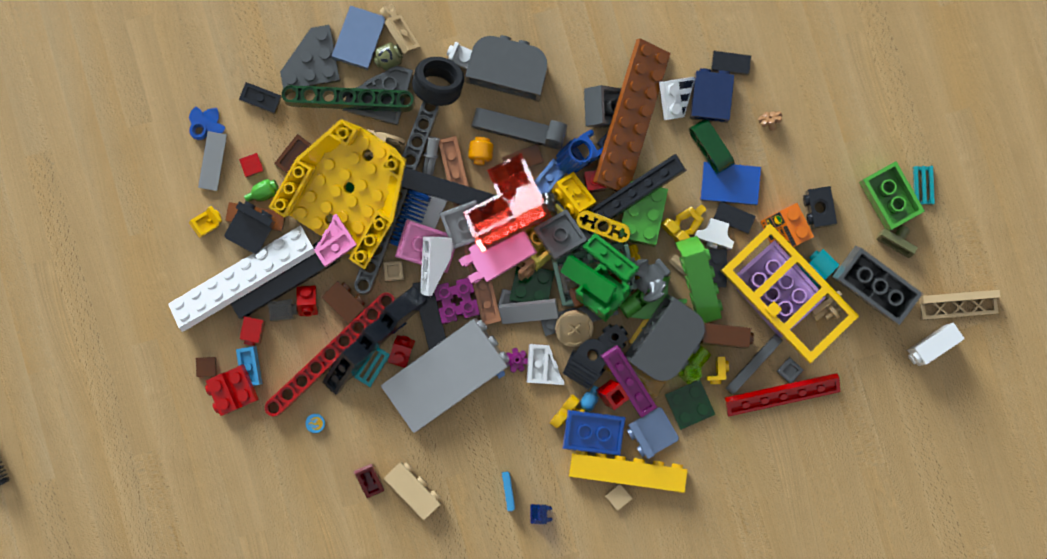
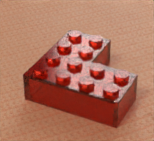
(512, 210)

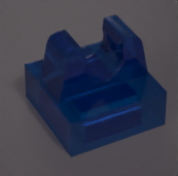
(538, 514)

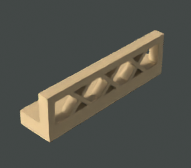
(958, 297)

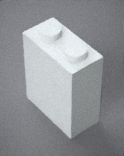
(935, 344)

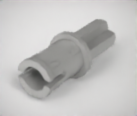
(430, 155)

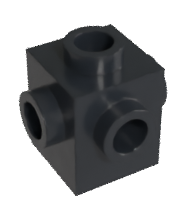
(618, 331)

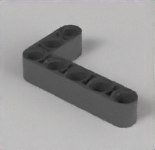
(520, 129)

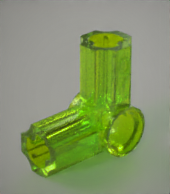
(694, 367)

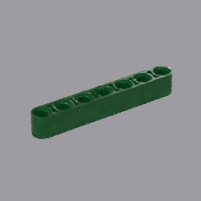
(340, 93)

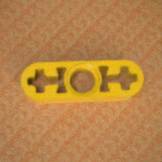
(587, 226)

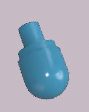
(589, 399)

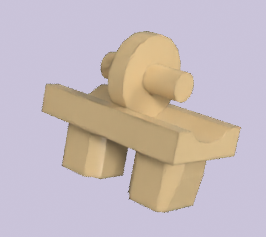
(827, 309)

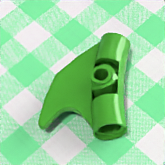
(637, 308)

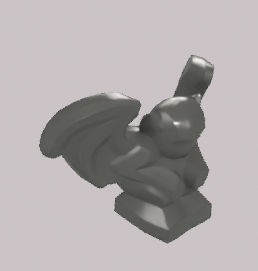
(651, 278)

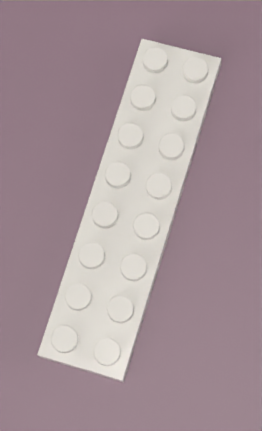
(241, 278)

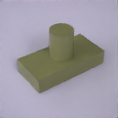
(898, 241)

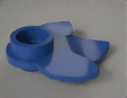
(206, 120)

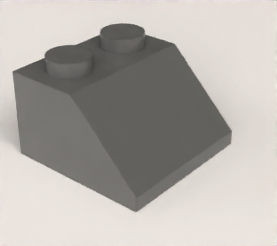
(600, 105)

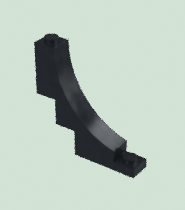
(372, 338)

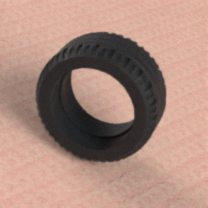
(433, 93)

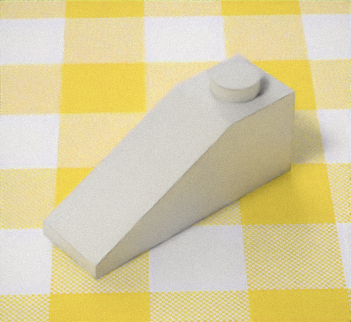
(435, 258)

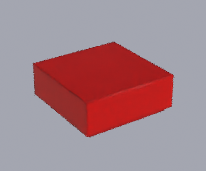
(251, 165)

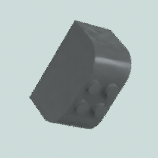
(507, 67)
(877, 285)
(667, 340)

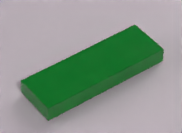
(610, 258)
(589, 278)

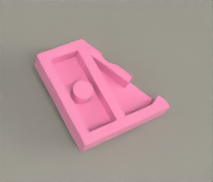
(334, 242)

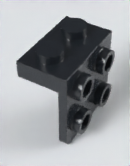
(249, 227)

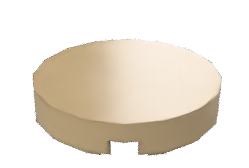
(574, 328)

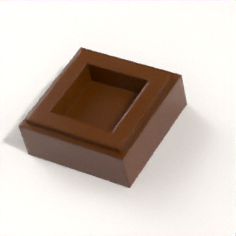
(206, 367)

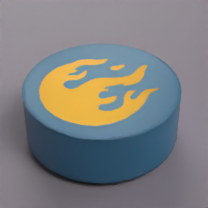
(315, 423)

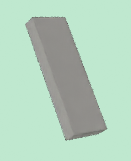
(212, 161)
(528, 311)

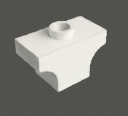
(715, 235)

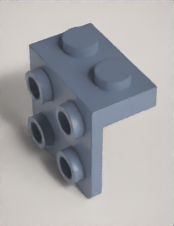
(652, 433)

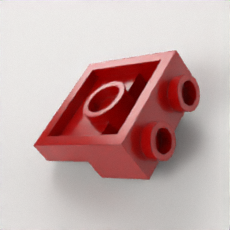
(231, 390)

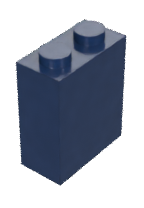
(712, 95)

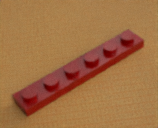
(782, 394)

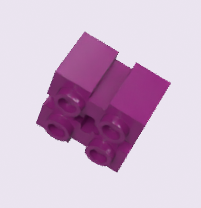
(450, 311)

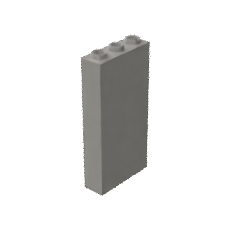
(445, 374)

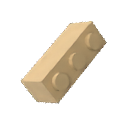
(413, 490)

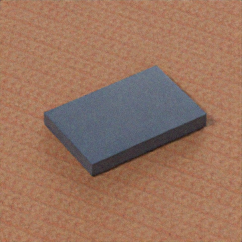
(358, 37)

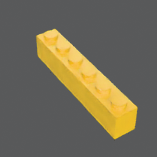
(628, 472)

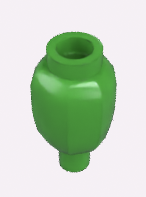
(262, 191)

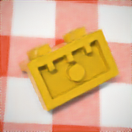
(573, 195)

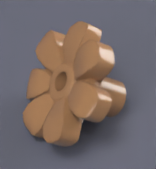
(770, 119)

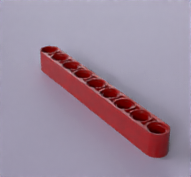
(321, 358)

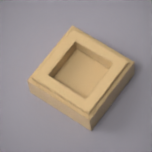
(393, 271)
(618, 497)

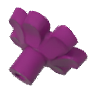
(521, 360)

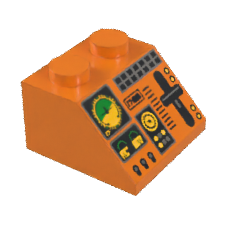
(790, 224)

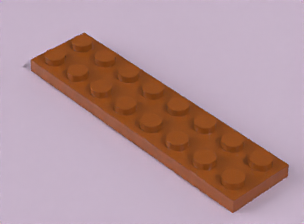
(632, 116)

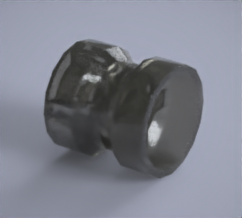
(551, 200)

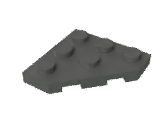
(312, 60)
(393, 79)

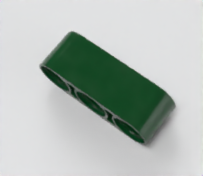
(711, 146)

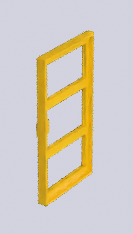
(773, 309)

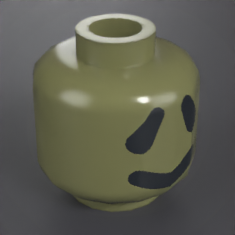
(388, 56)

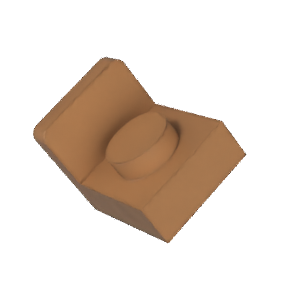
(527, 268)

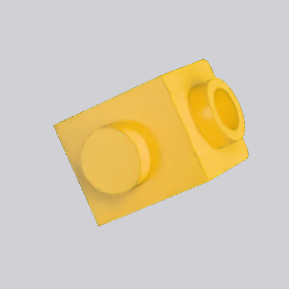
(206, 222)
(721, 368)

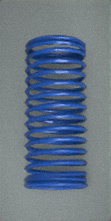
(414, 194)

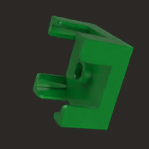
(596, 305)

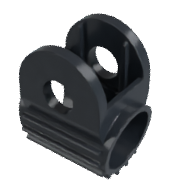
(583, 369)

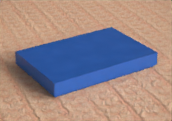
(733, 185)
(593, 432)

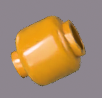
(480, 150)

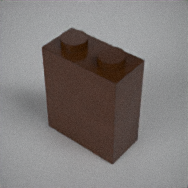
(727, 336)

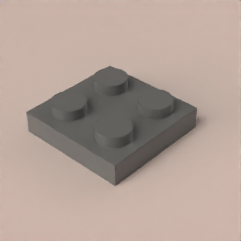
(560, 235)

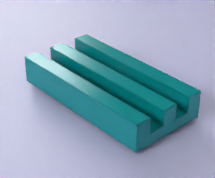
(923, 169)
(363, 380)

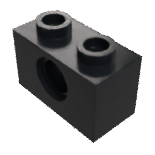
(824, 197)

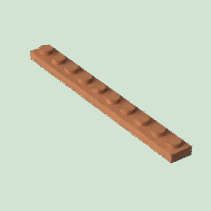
(455, 173)

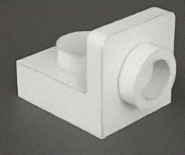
(459, 55)

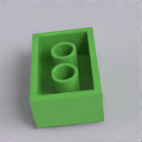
(891, 196)
(645, 218)

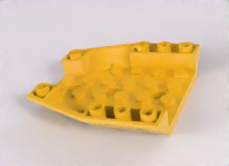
(319, 181)

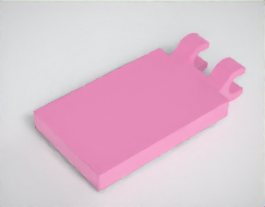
(498, 258)

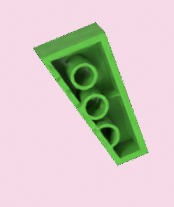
(699, 279)

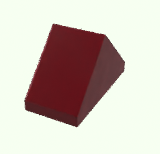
(369, 480)

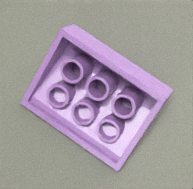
(788, 292)

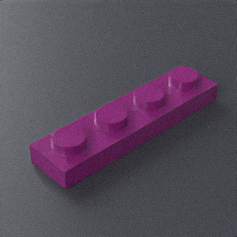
(629, 381)

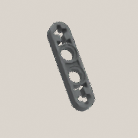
(754, 364)

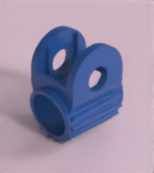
(570, 158)

